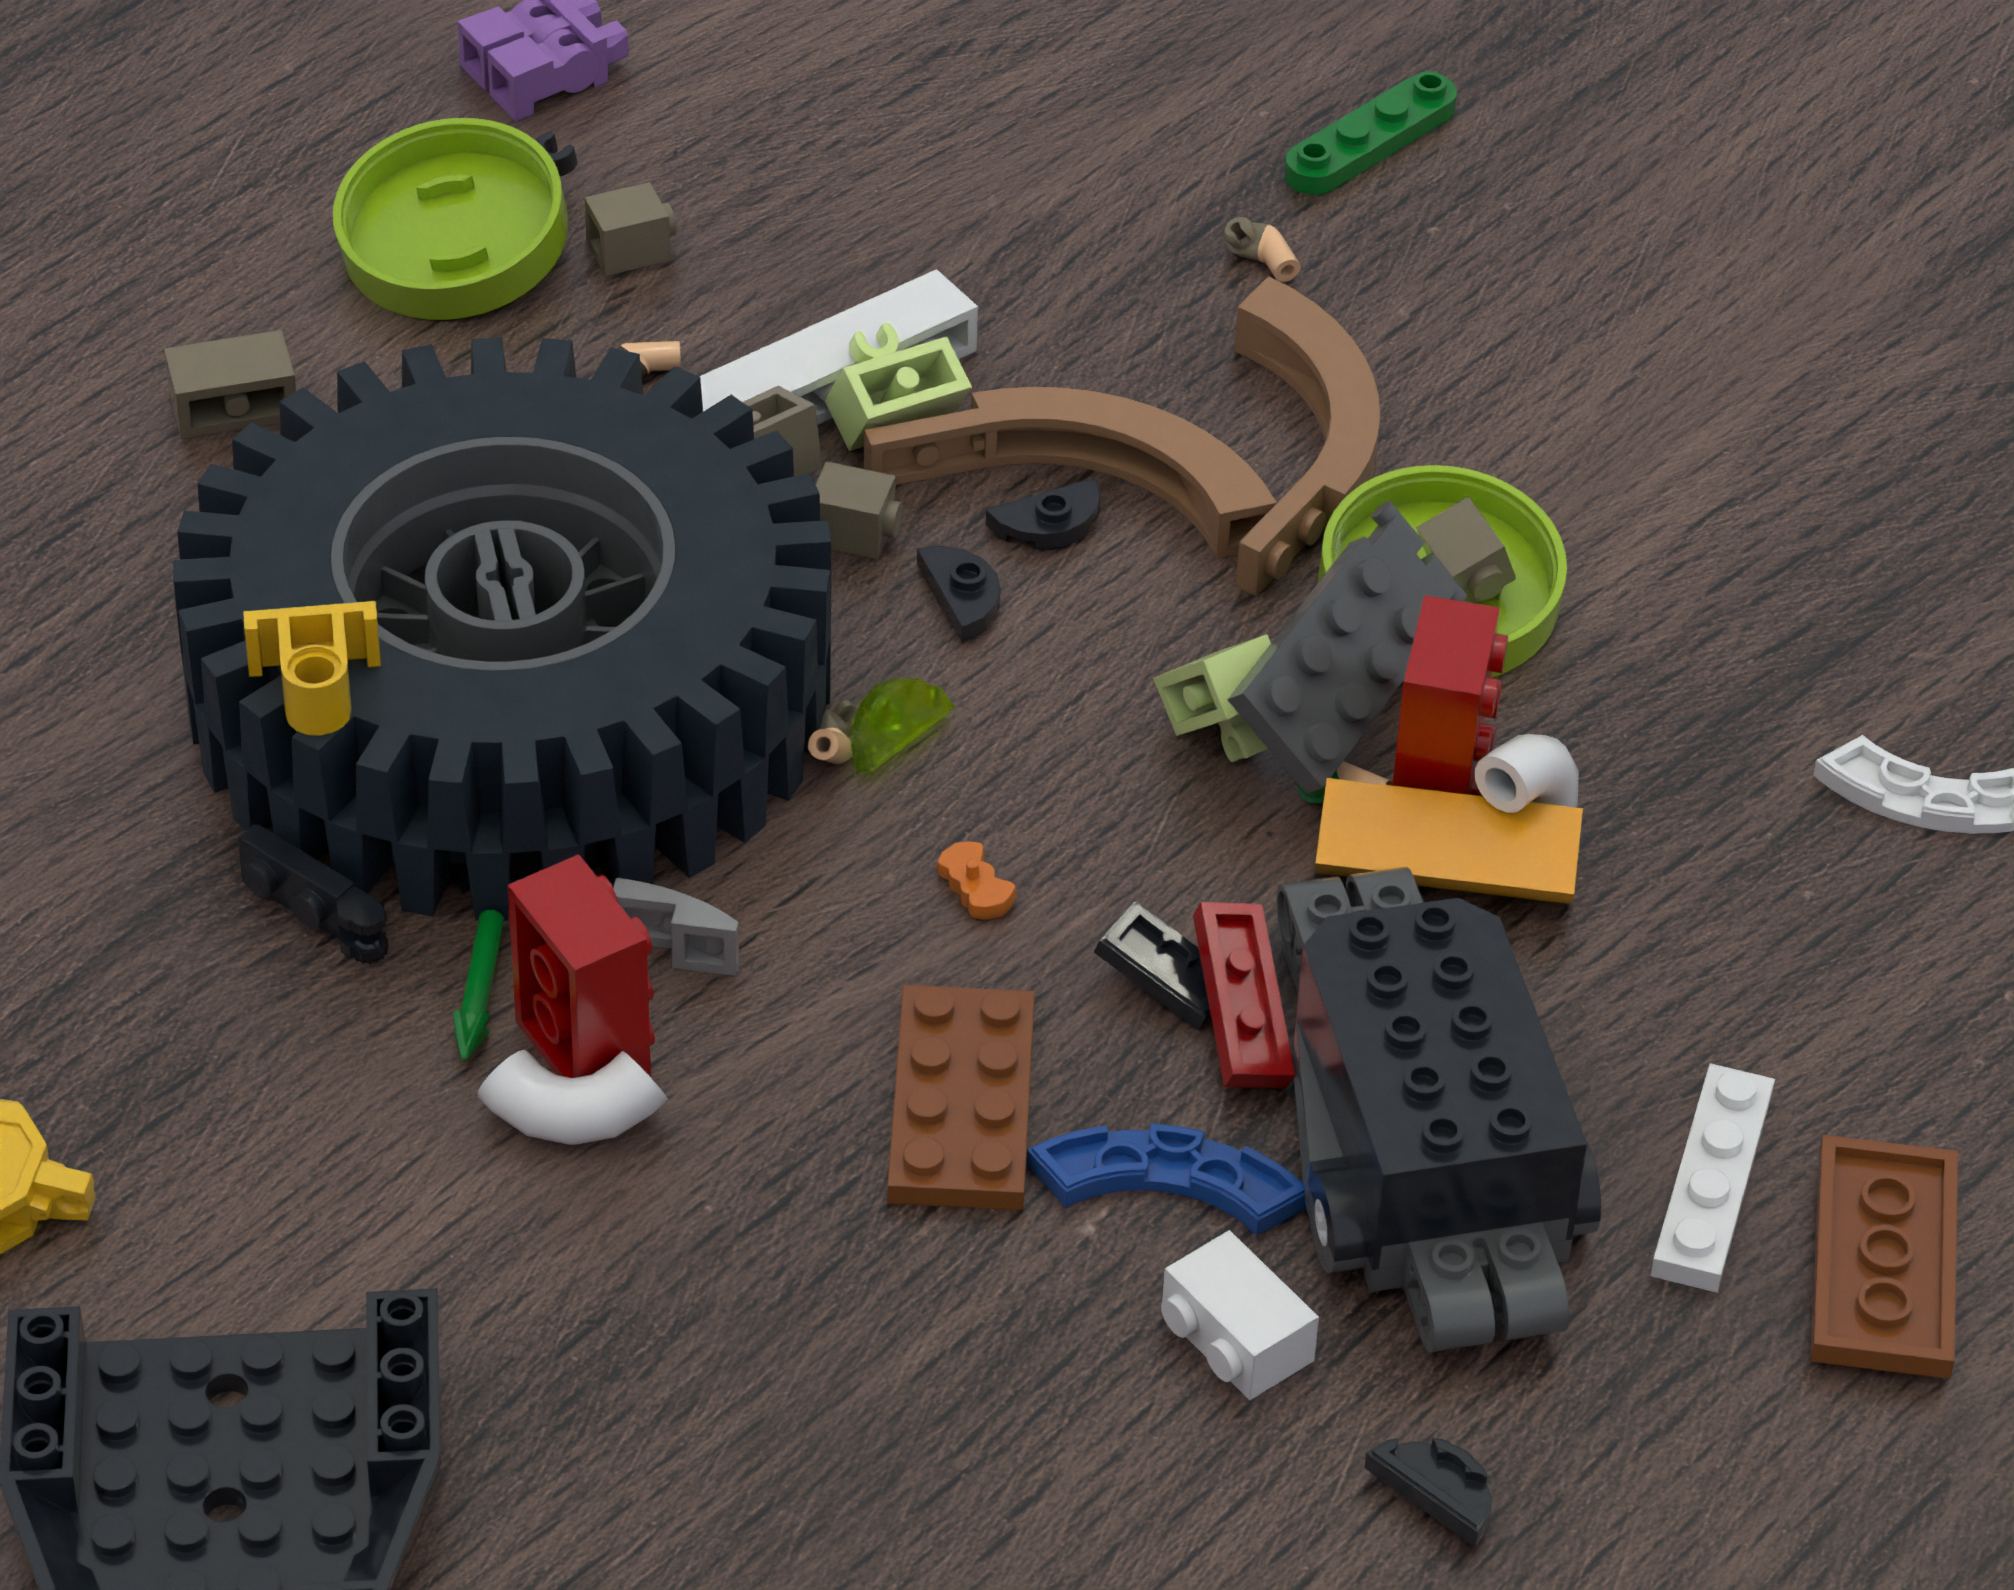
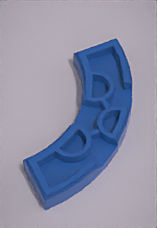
(1171, 1161)

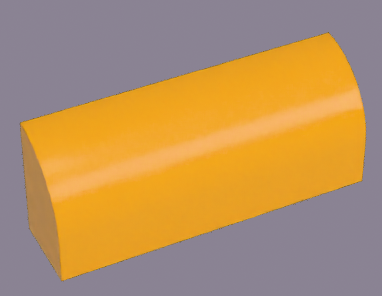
(1450, 840)

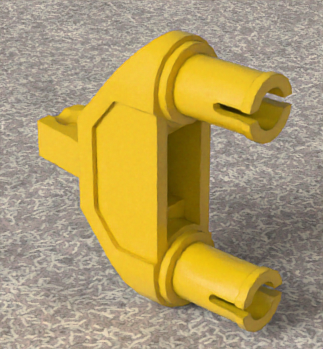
(31, 1183)

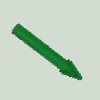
(473, 1015)

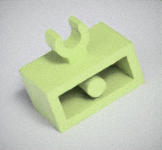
(895, 385)
(1199, 694)

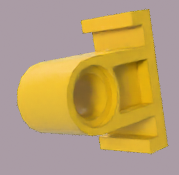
(313, 657)

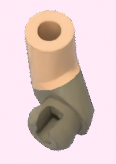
(1262, 244)
(834, 735)

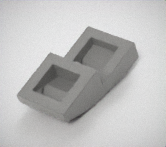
(696, 931)

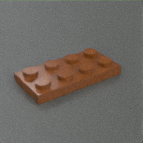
(961, 1098)
(1885, 1257)

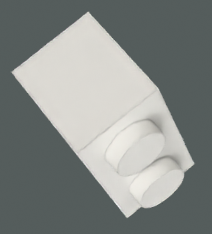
(1239, 1315)

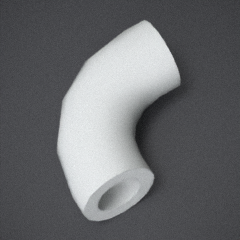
(1526, 772)
(571, 1108)

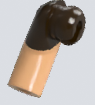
(655, 355)

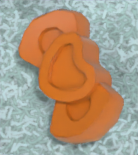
(975, 881)

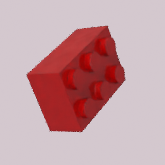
(1449, 696)
(579, 970)

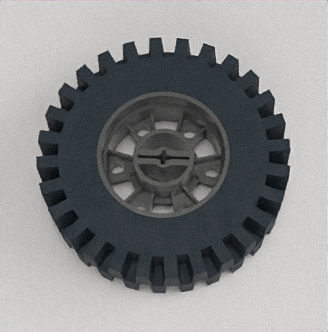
(581, 621)

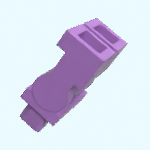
(539, 50)

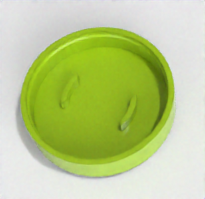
(450, 218)
(1531, 540)

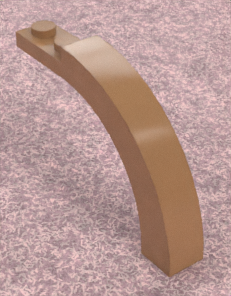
(1334, 379)
(1087, 432)

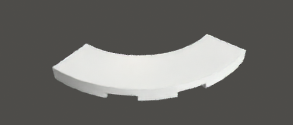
(1914, 796)

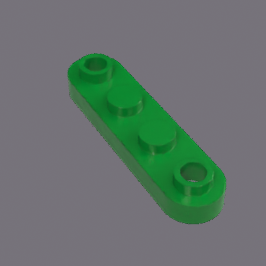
(1370, 133)

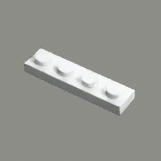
(1712, 1178)

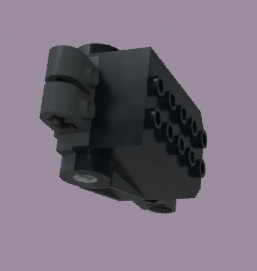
(1431, 1110)

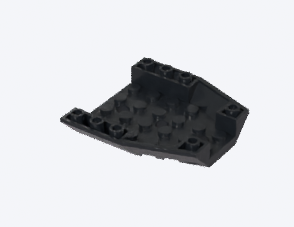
(125, 1456)

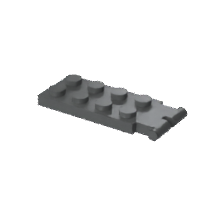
(1342, 651)

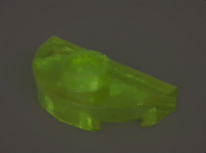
(893, 717)

